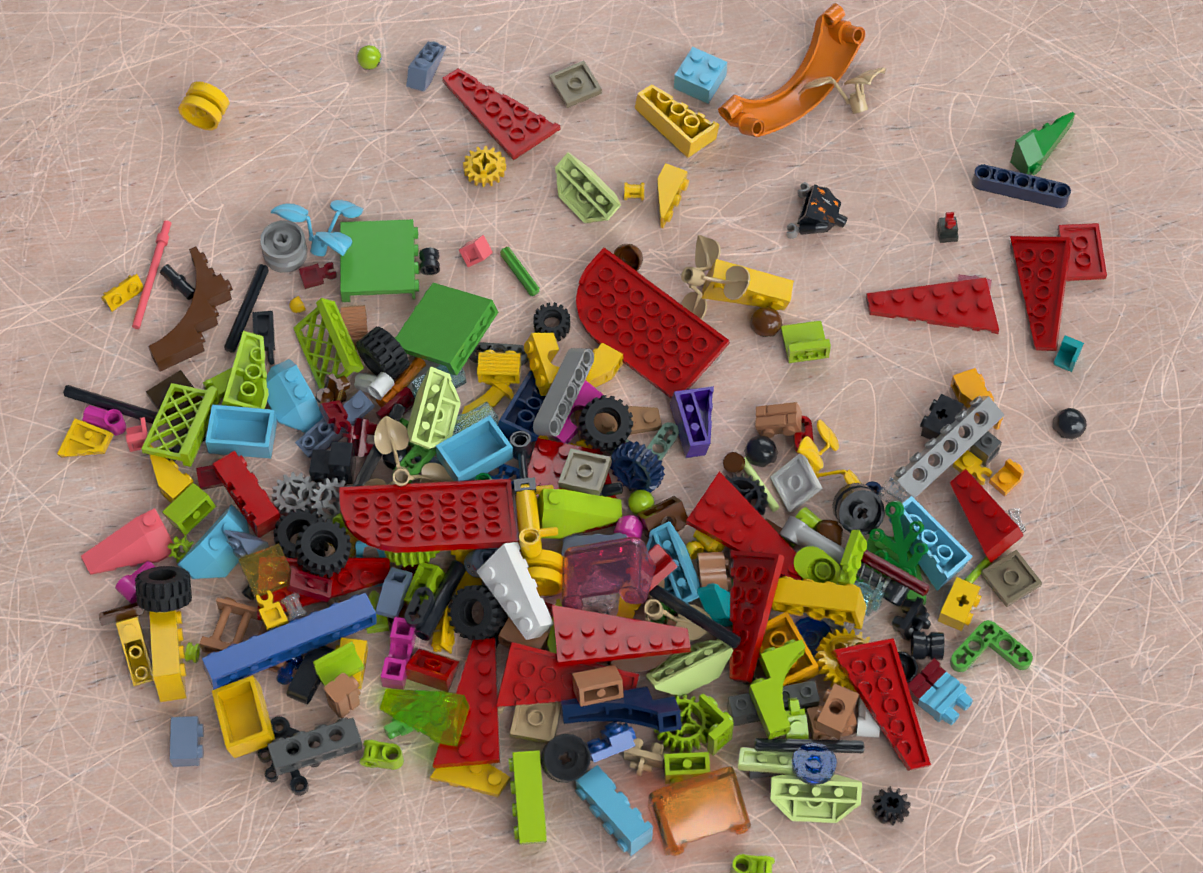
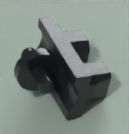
(915, 619)

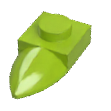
(382, 621)

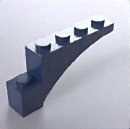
(634, 708)

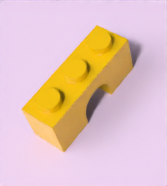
(541, 350)

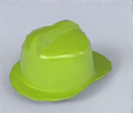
(816, 565)

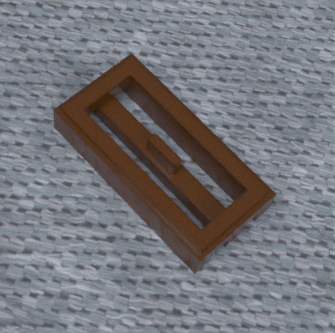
(120, 613)

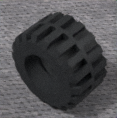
(382, 353)
(615, 409)
(292, 525)
(327, 532)
(163, 589)
(462, 613)

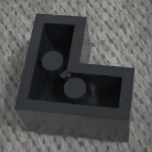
(336, 463)

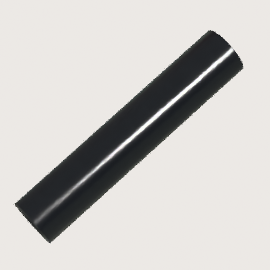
(442, 598)

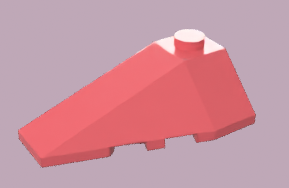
(132, 544)

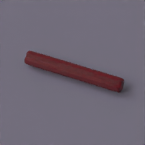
(895, 573)

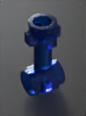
(284, 674)

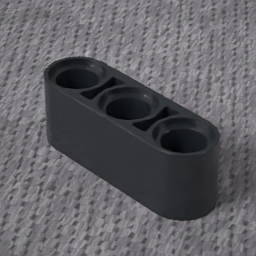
(306, 680)

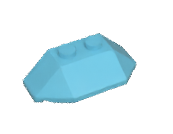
(292, 397)
(212, 554)
(684, 579)

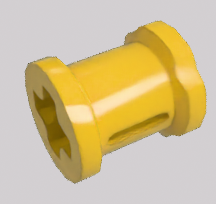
(633, 191)

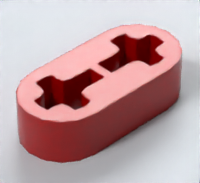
(798, 436)

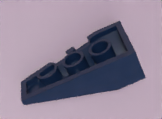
(522, 409)

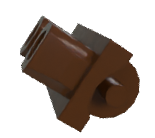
(333, 389)

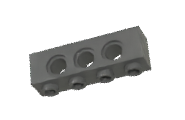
(744, 712)
(308, 756)

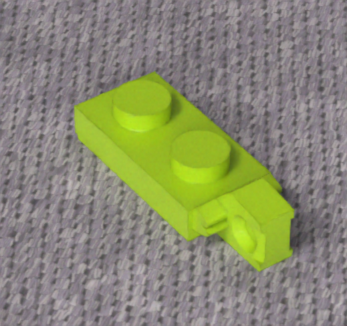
(852, 557)
(797, 720)

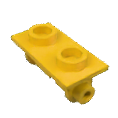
(124, 292)
(445, 638)

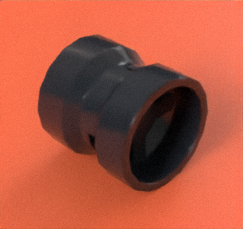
(429, 260)

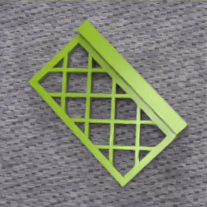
(338, 337)
(197, 430)

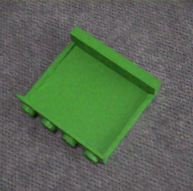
(379, 258)
(447, 326)

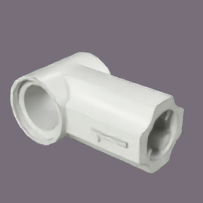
(373, 384)
(866, 724)

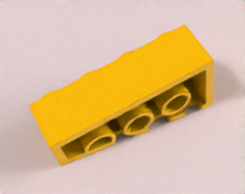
(763, 288)
(820, 600)
(168, 655)

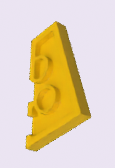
(479, 778)

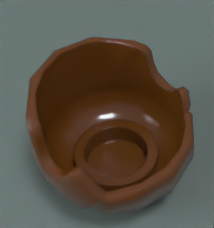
(630, 255)
(766, 322)

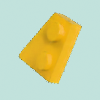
(84, 440)

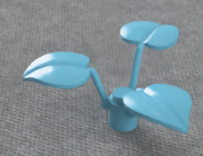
(320, 241)

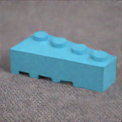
(944, 554)
(614, 811)

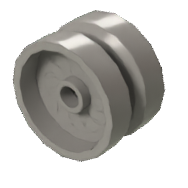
(283, 246)

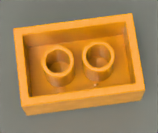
(778, 632)

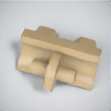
(643, 759)

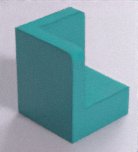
(1068, 353)

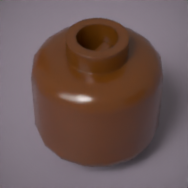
(830, 530)

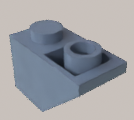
(393, 593)

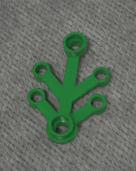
(900, 545)

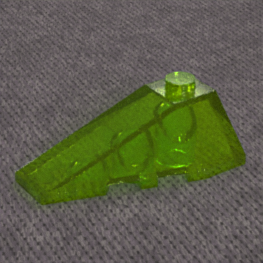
(432, 713)

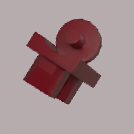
(358, 436)

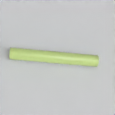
(750, 471)

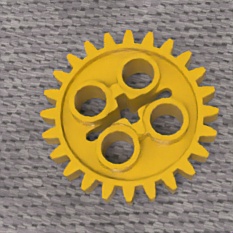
(827, 661)

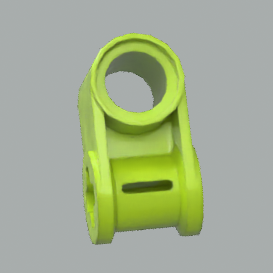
(377, 754)
(754, 864)

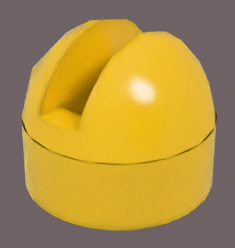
(296, 305)
(694, 548)

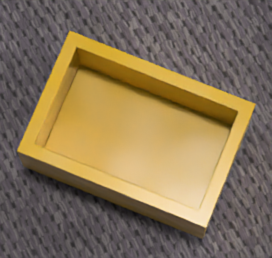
(243, 716)

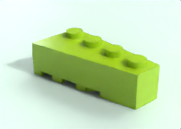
(529, 797)

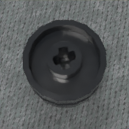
(857, 496)

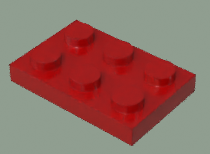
(1086, 252)

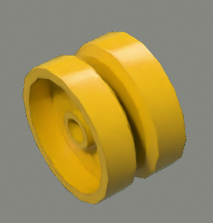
(203, 105)
(546, 571)

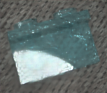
(871, 597)

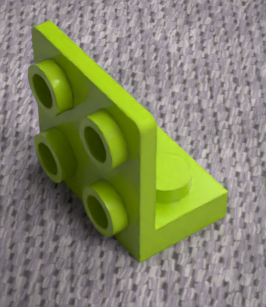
(805, 342)
(722, 727)

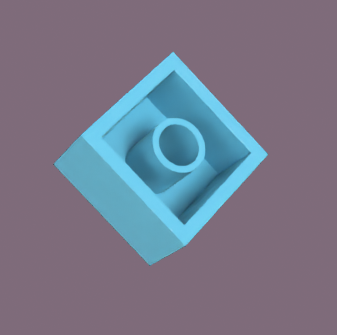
(700, 75)

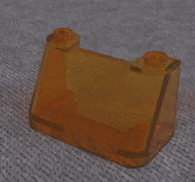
(698, 809)

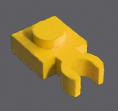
(973, 465)
(271, 613)

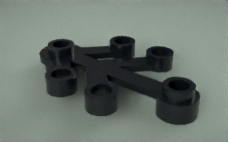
(296, 777)

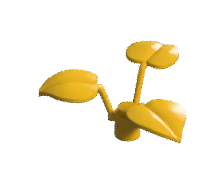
(810, 451)

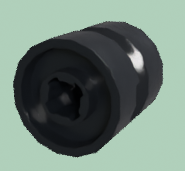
(927, 645)

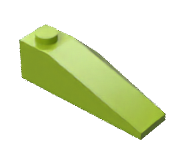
(248, 375)

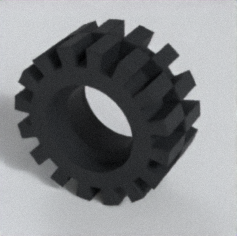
(555, 312)

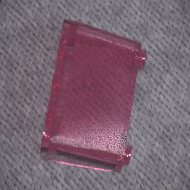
(606, 569)

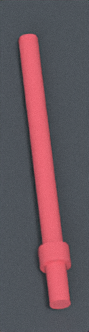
(161, 241)

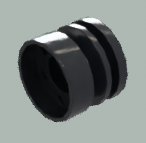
(576, 751)

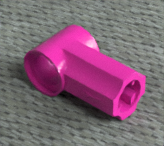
(104, 419)
(126, 585)

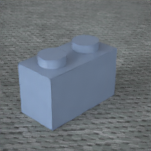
(185, 741)

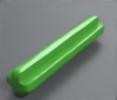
(520, 272)

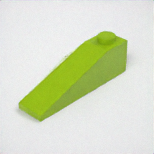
(575, 511)

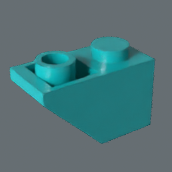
(716, 603)

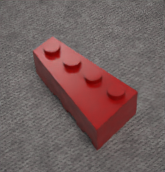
(247, 493)
(988, 520)

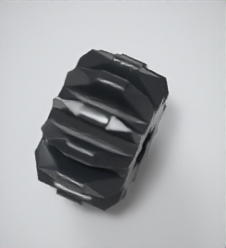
(891, 798)

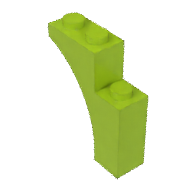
(768, 693)

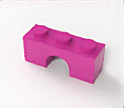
(585, 395)
(400, 652)

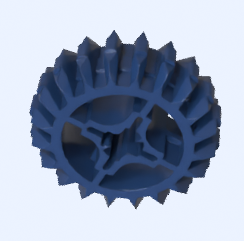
(637, 467)

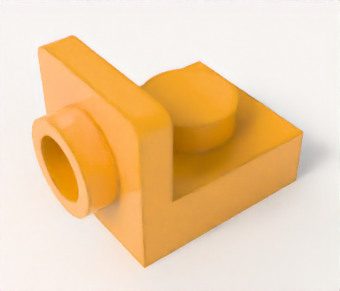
(1007, 477)

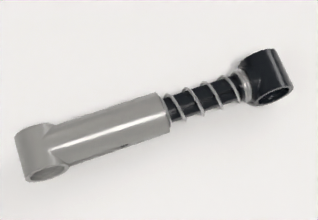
(804, 536)

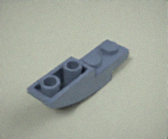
(322, 434)

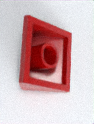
(431, 670)

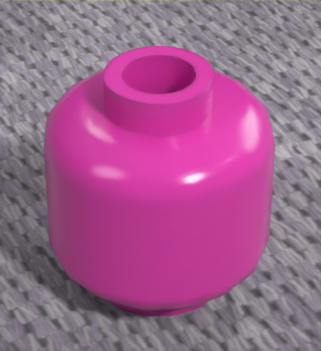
(630, 526)

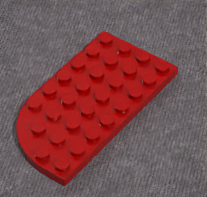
(645, 325)
(430, 515)

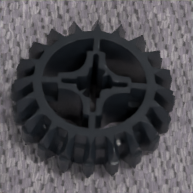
(750, 491)

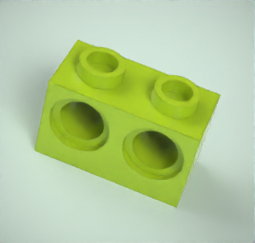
(425, 576)

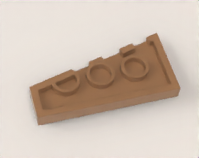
(644, 420)

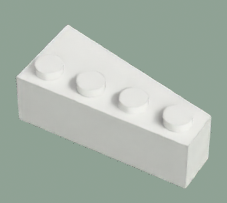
(516, 591)

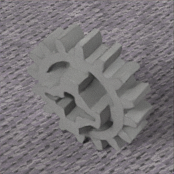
(329, 492)
(286, 500)

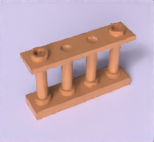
(228, 606)

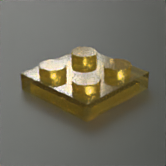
(265, 570)

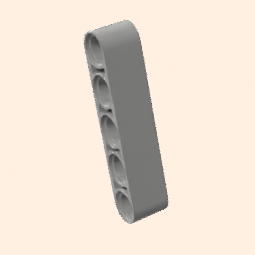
(563, 392)

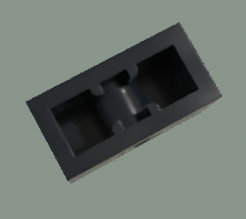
(943, 408)

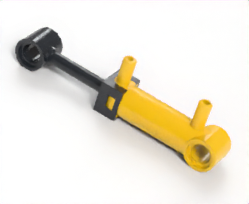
(526, 499)

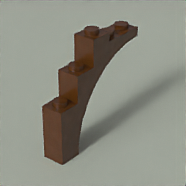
(187, 337)

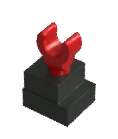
(948, 228)

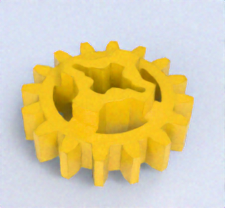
(493, 170)

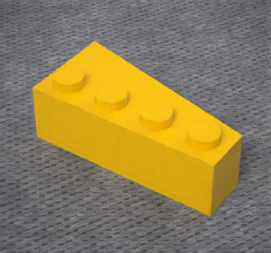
(675, 121)

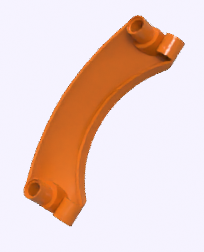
(829, 55)

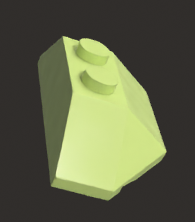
(584, 191)
(434, 410)
(692, 669)
(815, 803)

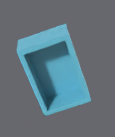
(241, 430)
(474, 451)

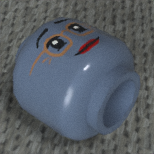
(475, 560)

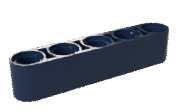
(1013, 181)

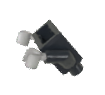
(818, 211)

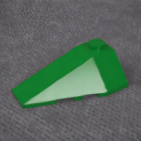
(1036, 146)

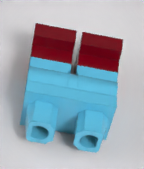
(939, 693)

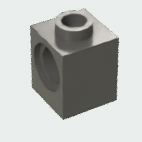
(986, 448)

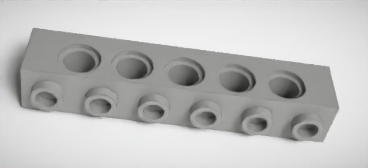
(989, 416)

